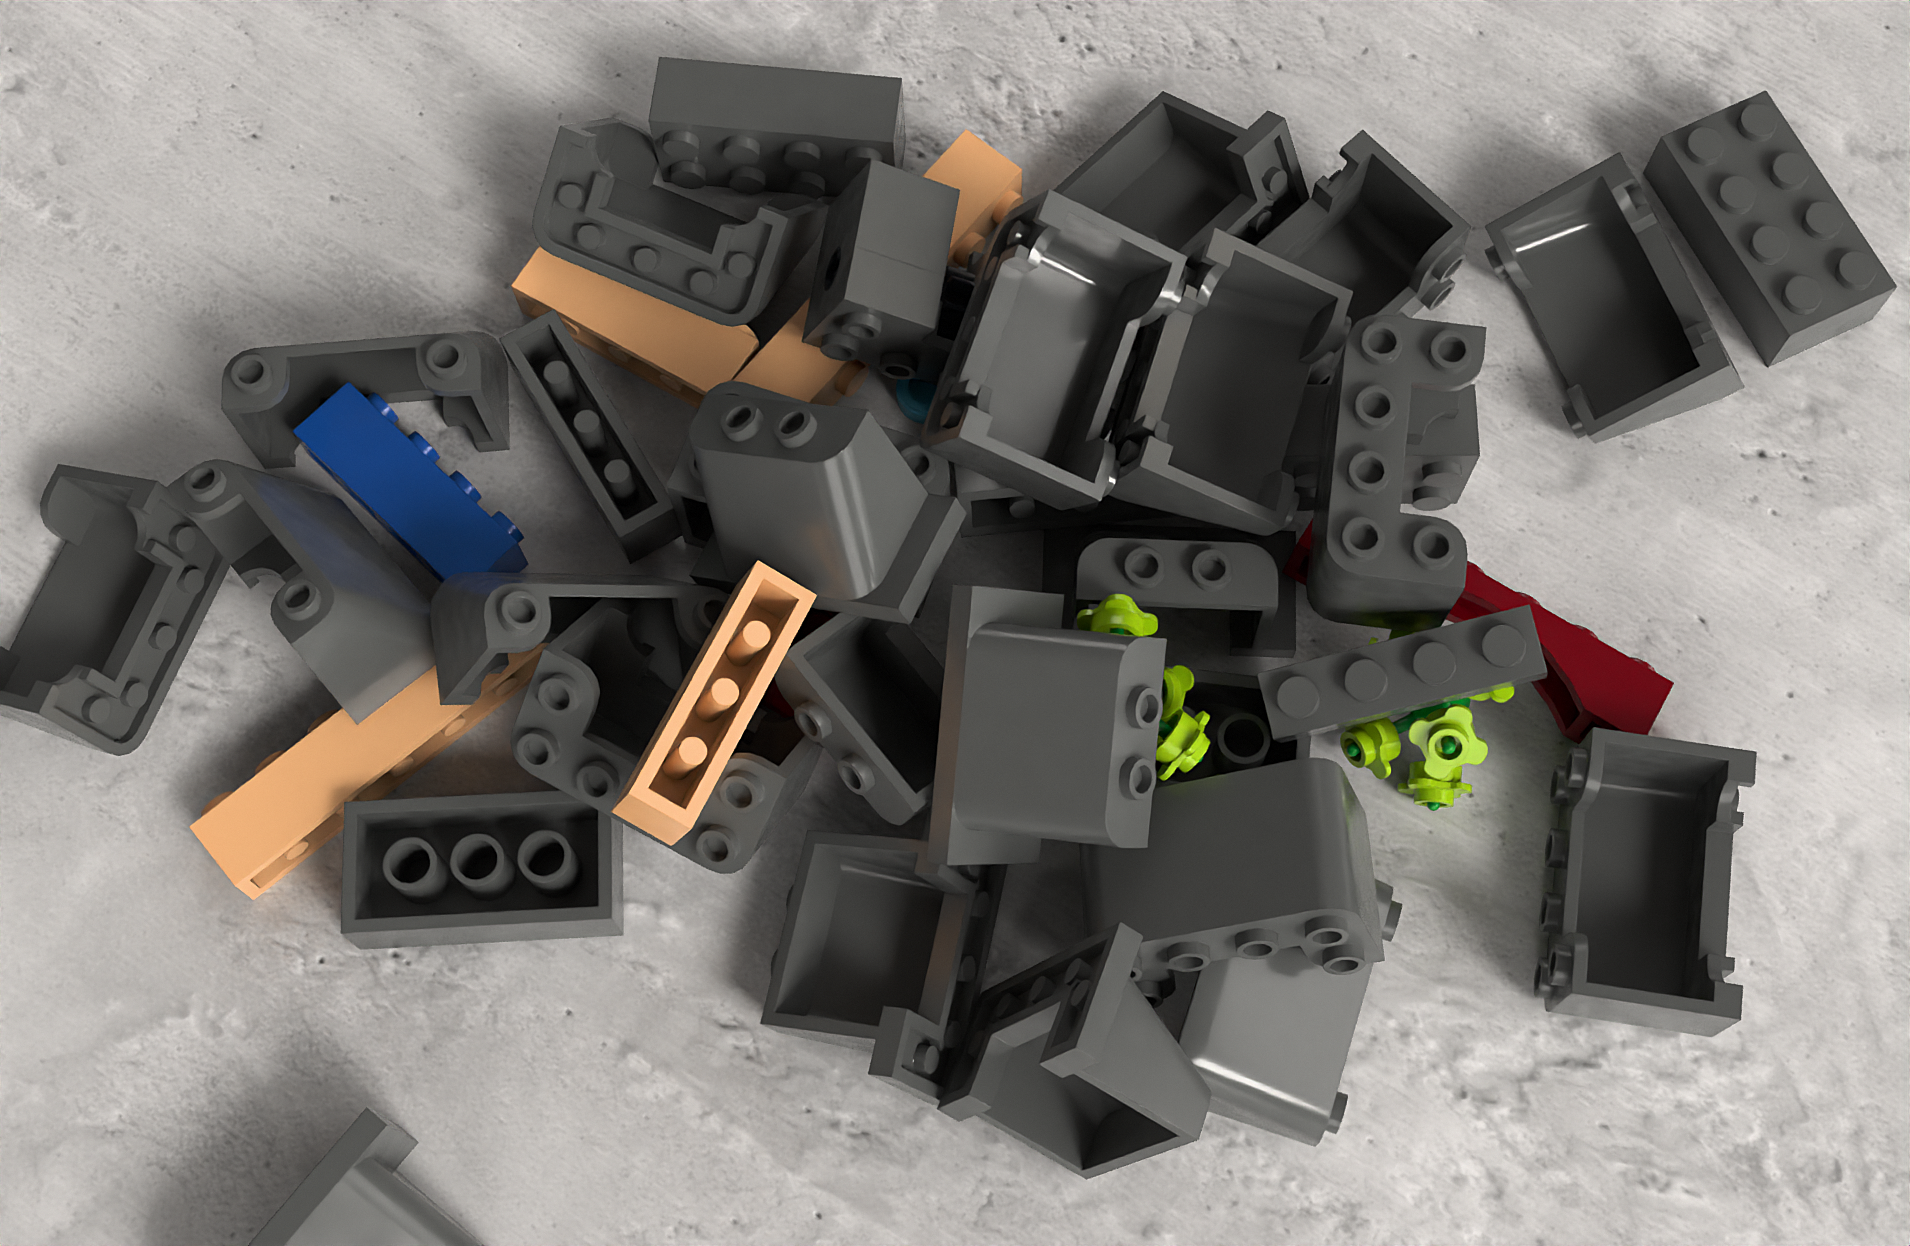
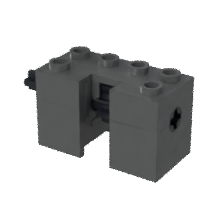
(885, 277)

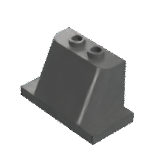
(1189, 171)
(819, 503)
(1180, 571)
(873, 705)
(1041, 731)
(884, 954)
(1078, 1062)
(362, 1198)

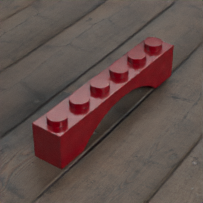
(1585, 678)

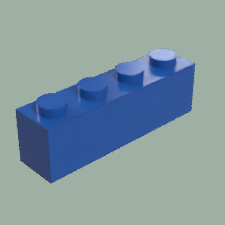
(406, 490)

